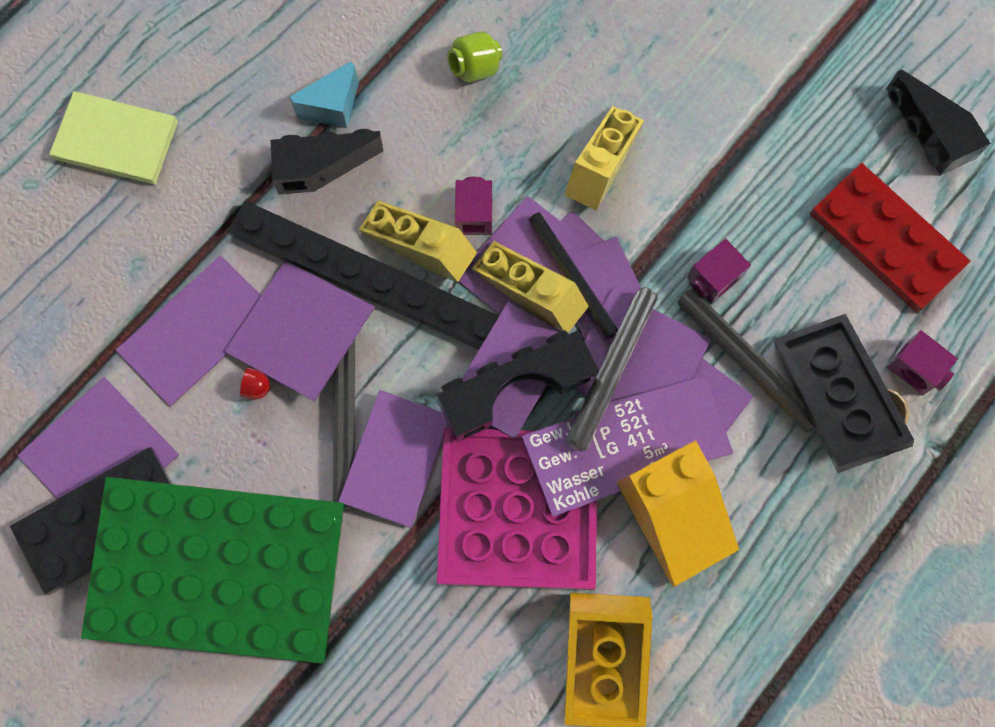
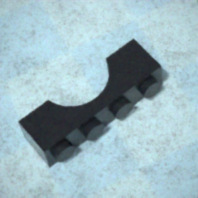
(560, 364)

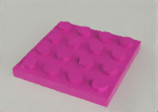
(500, 525)

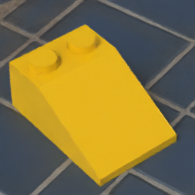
(681, 512)
(608, 660)

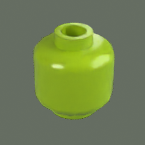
(474, 56)

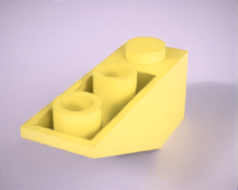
(603, 157)
(420, 239)
(532, 286)

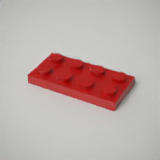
(889, 237)

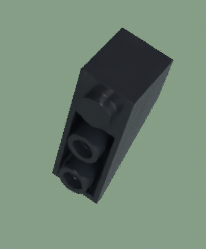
(941, 126)
(315, 161)

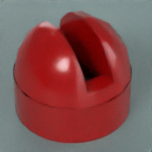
(254, 384)

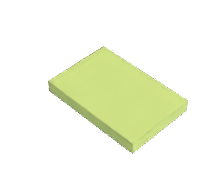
(114, 137)

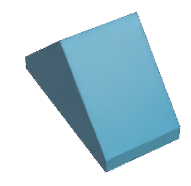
(328, 98)

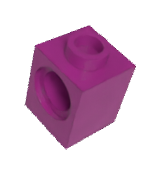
(473, 206)
(718, 271)
(923, 364)

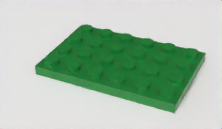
(213, 570)

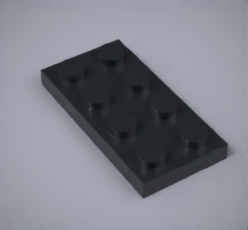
(843, 393)
(63, 534)

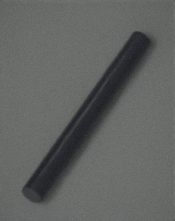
(572, 273)

